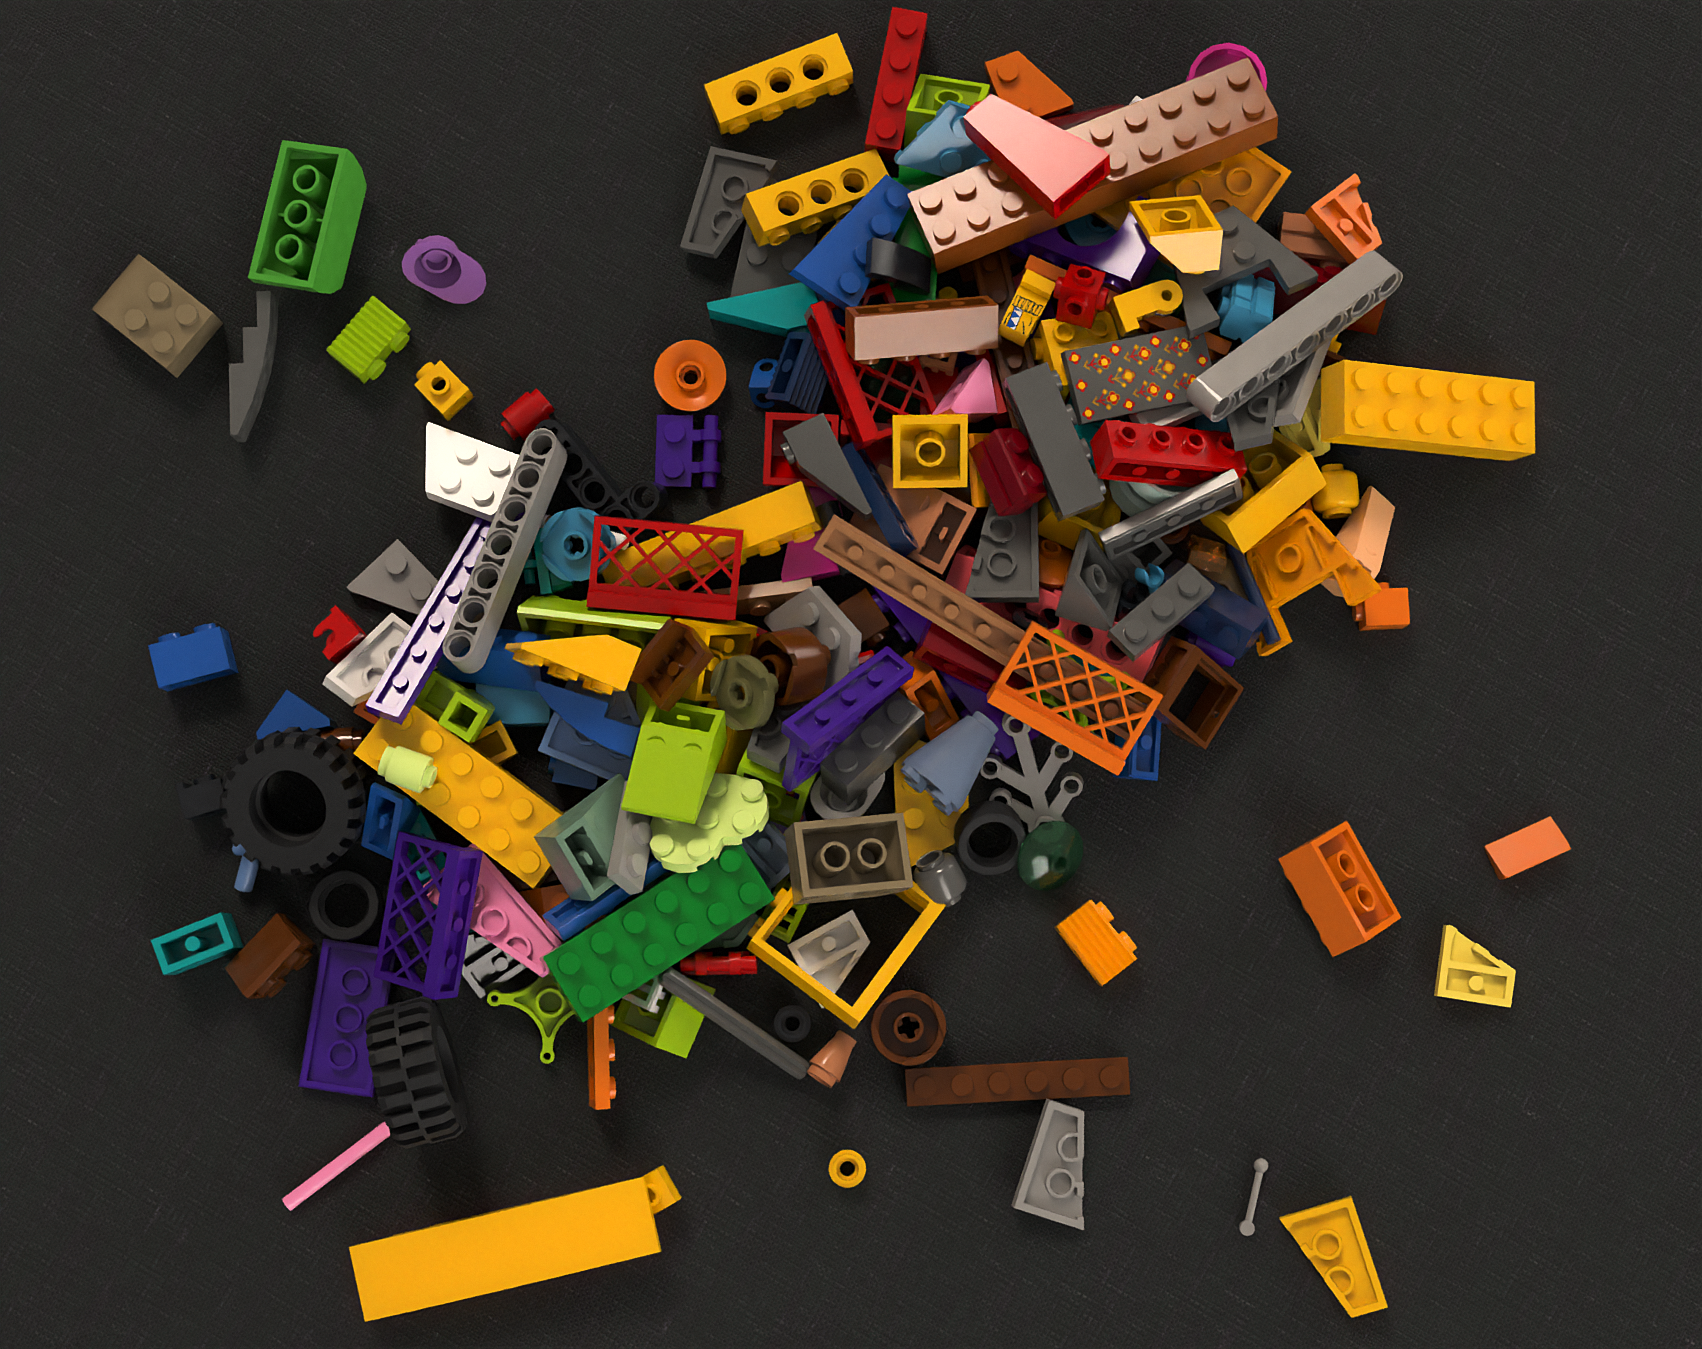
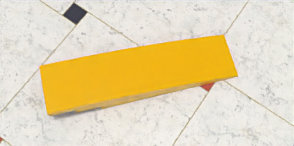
(504, 1249)

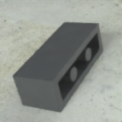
(873, 748)

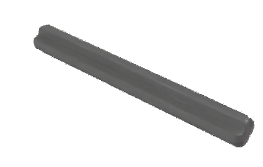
(733, 1022)

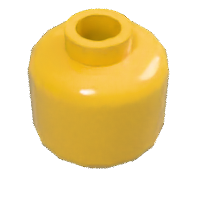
(1339, 494)

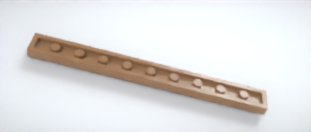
(963, 617)

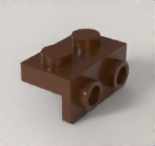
(671, 663)

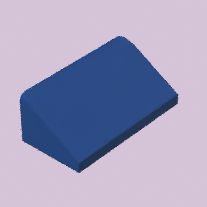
(1144, 757)

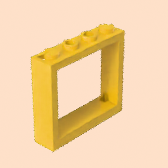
(850, 1015)

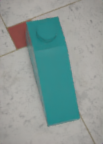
(768, 310)

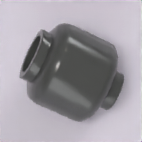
(940, 877)

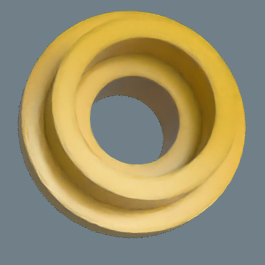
(847, 1180)

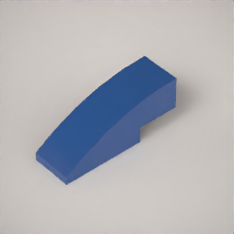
(590, 719)

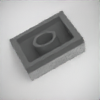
(1090, 586)

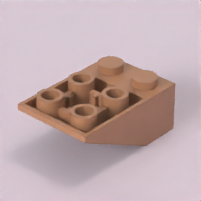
(934, 519)

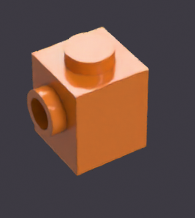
(1383, 610)

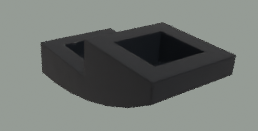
(898, 264)

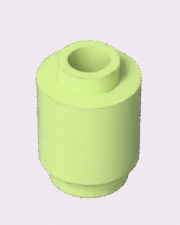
(407, 768)

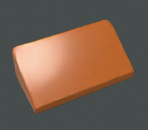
(1526, 848)

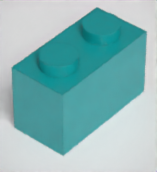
(197, 943)

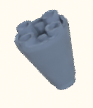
(951, 762)

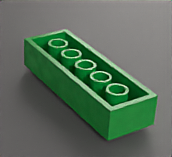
(655, 931)

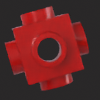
(1080, 295)

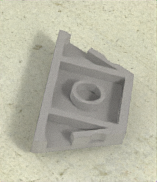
(822, 617)

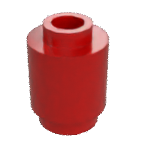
(525, 414)

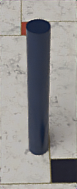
(1252, 591)

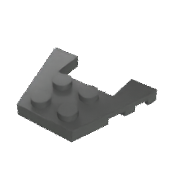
(1243, 252)

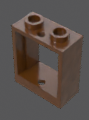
(1168, 678)

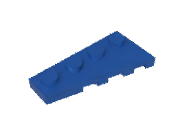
(839, 260)

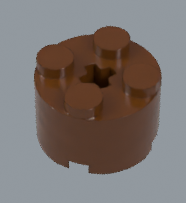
(795, 660)
(926, 1038)

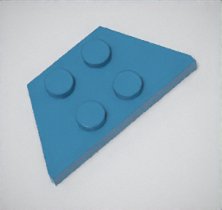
(943, 144)

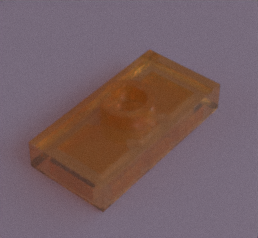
(1206, 554)

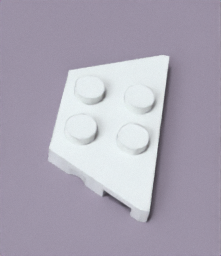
(466, 472)

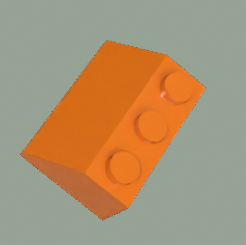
(1339, 889)

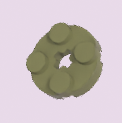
(758, 687)

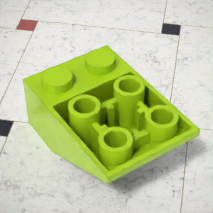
(675, 761)

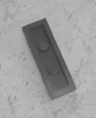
(1160, 612)

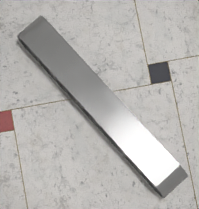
(1293, 336)
(509, 566)

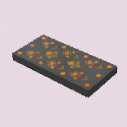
(1134, 374)

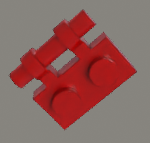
(706, 964)

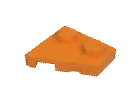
(1025, 86)
(1346, 221)

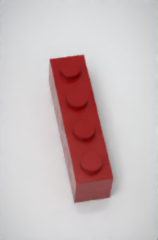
(896, 82)

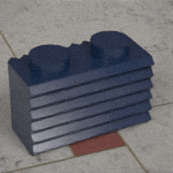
(798, 376)

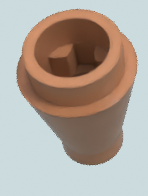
(832, 1059)

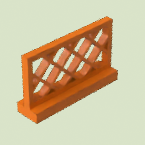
(1059, 727)

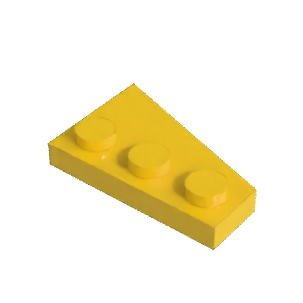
(1338, 1250)

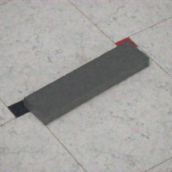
(1171, 514)

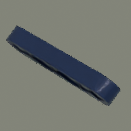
(880, 501)

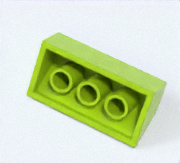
(572, 618)

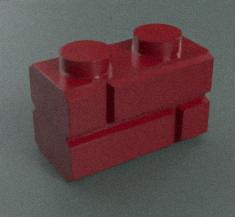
(1008, 471)

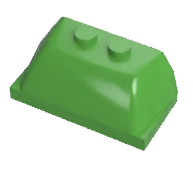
(309, 218)

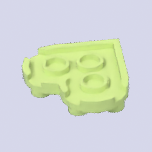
(730, 812)

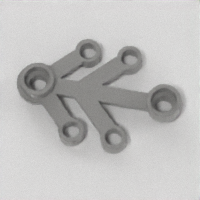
(1032, 782)

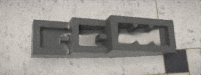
(250, 378)

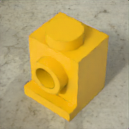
(448, 400)

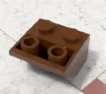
(270, 957)

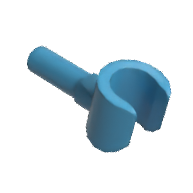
(1154, 579)

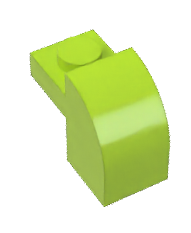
(458, 708)

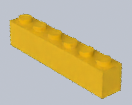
(767, 524)

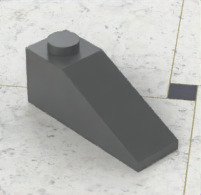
(823, 462)

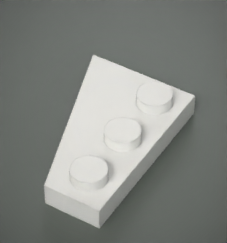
(365, 665)

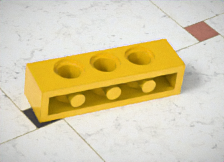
(790, 68)
(796, 194)

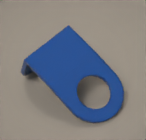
(760, 382)

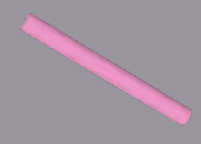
(336, 1166)

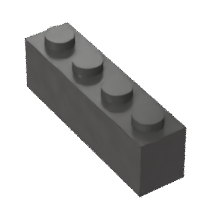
(1054, 441)

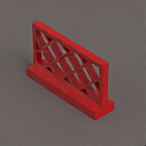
(846, 383)
(664, 600)

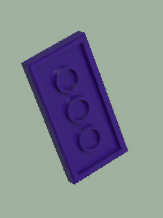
(336, 1034)

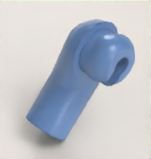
(247, 871)

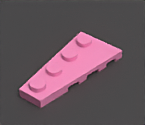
(507, 918)

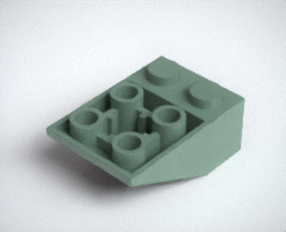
(582, 841)

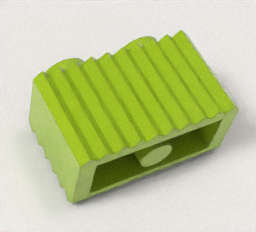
(369, 340)

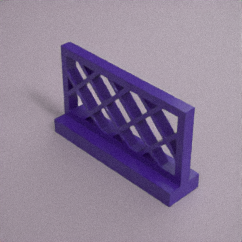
(839, 712)
(449, 921)

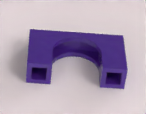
(1124, 257)

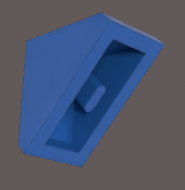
(294, 712)
(386, 816)

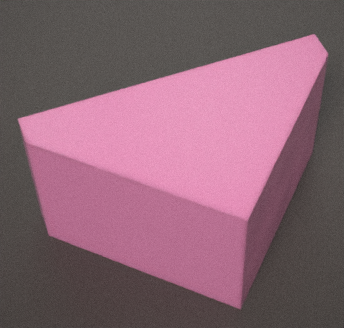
(970, 393)

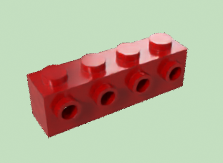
(1163, 454)

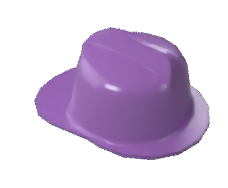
(444, 270)

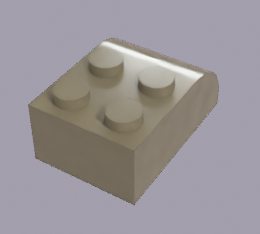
(157, 315)
(848, 858)

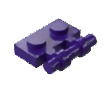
(675, 451)

